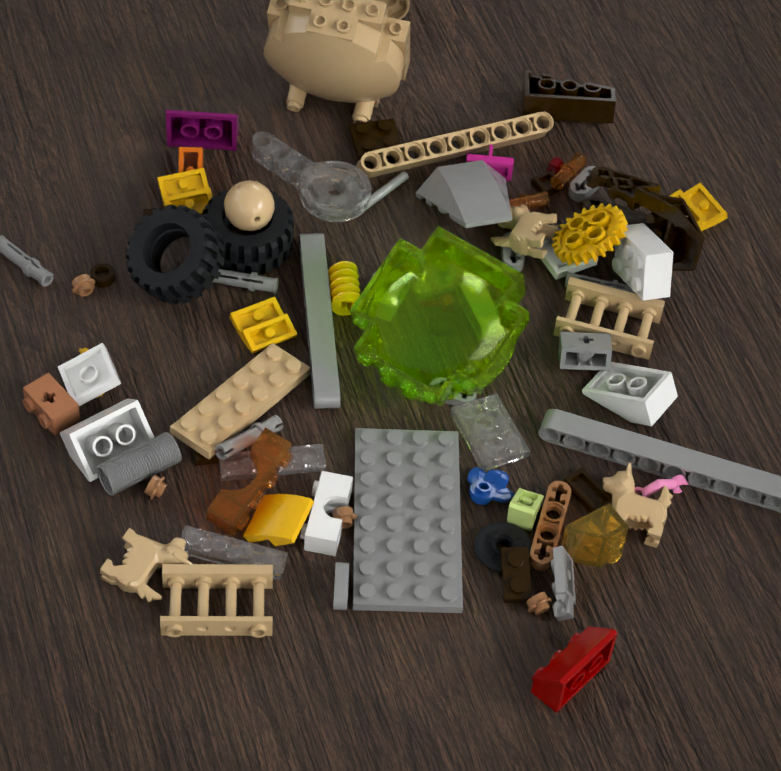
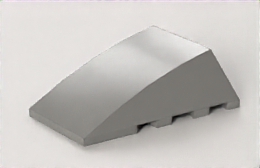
(469, 193)

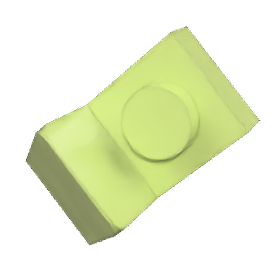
(524, 509)

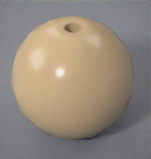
(249, 205)

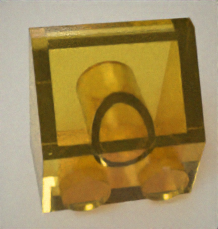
(596, 537)

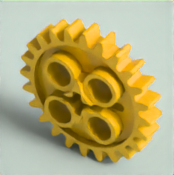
(589, 234)

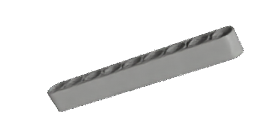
(319, 321)

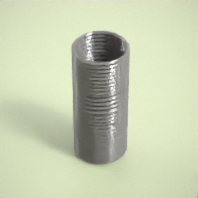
(132, 467)

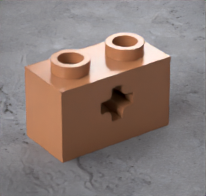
(51, 404)

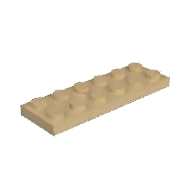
(240, 400)

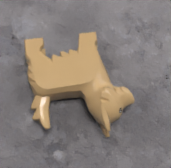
(527, 231)
(636, 509)
(141, 562)

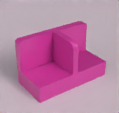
(502, 165)

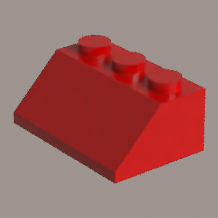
(573, 666)

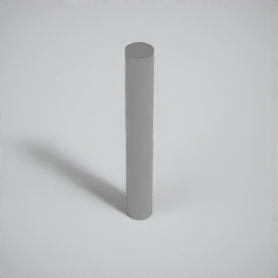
(387, 188)

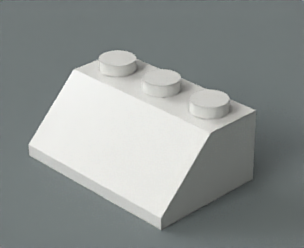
(106, 436)

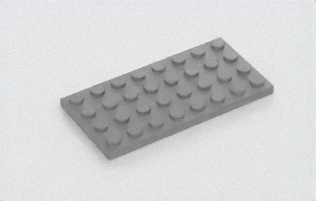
(407, 521)

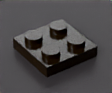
(373, 136)

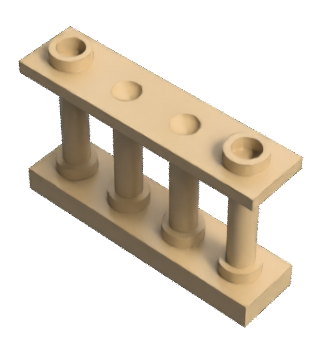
(616, 301)
(217, 577)

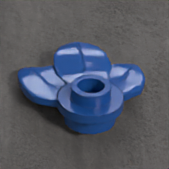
(489, 486)

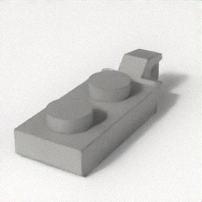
(564, 584)

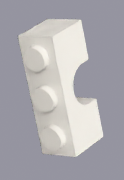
(322, 531)

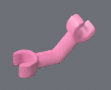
(658, 484)

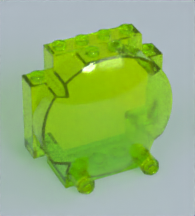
(440, 316)

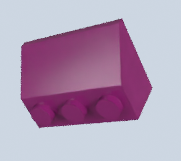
(202, 130)

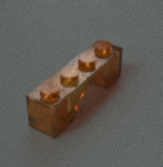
(231, 508)

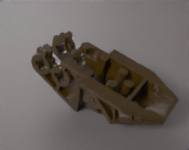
(669, 217)

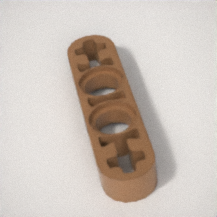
(550, 525)

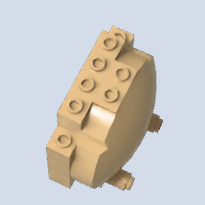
(337, 51)

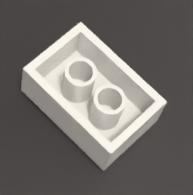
(644, 262)

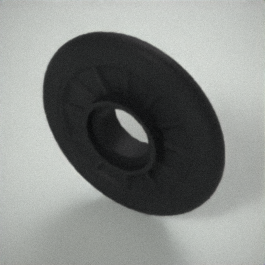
(495, 533)

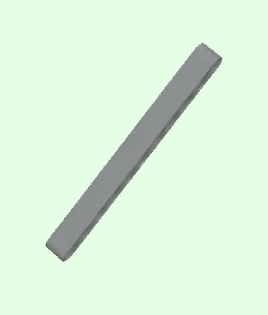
(662, 458)

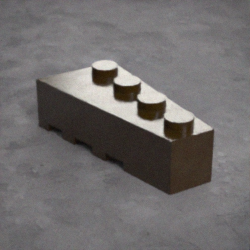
(567, 99)

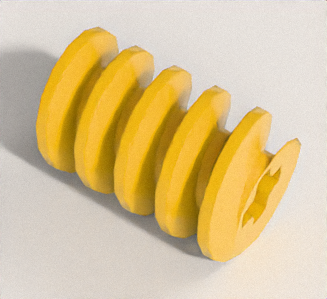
(343, 287)

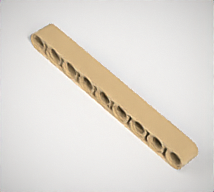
(463, 138)

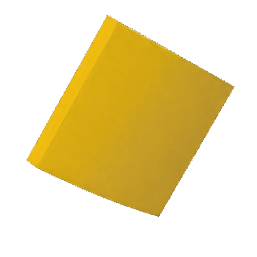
(186, 189)
(702, 206)
(262, 325)
(278, 519)

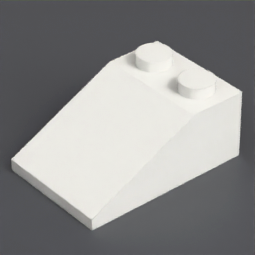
(633, 392)

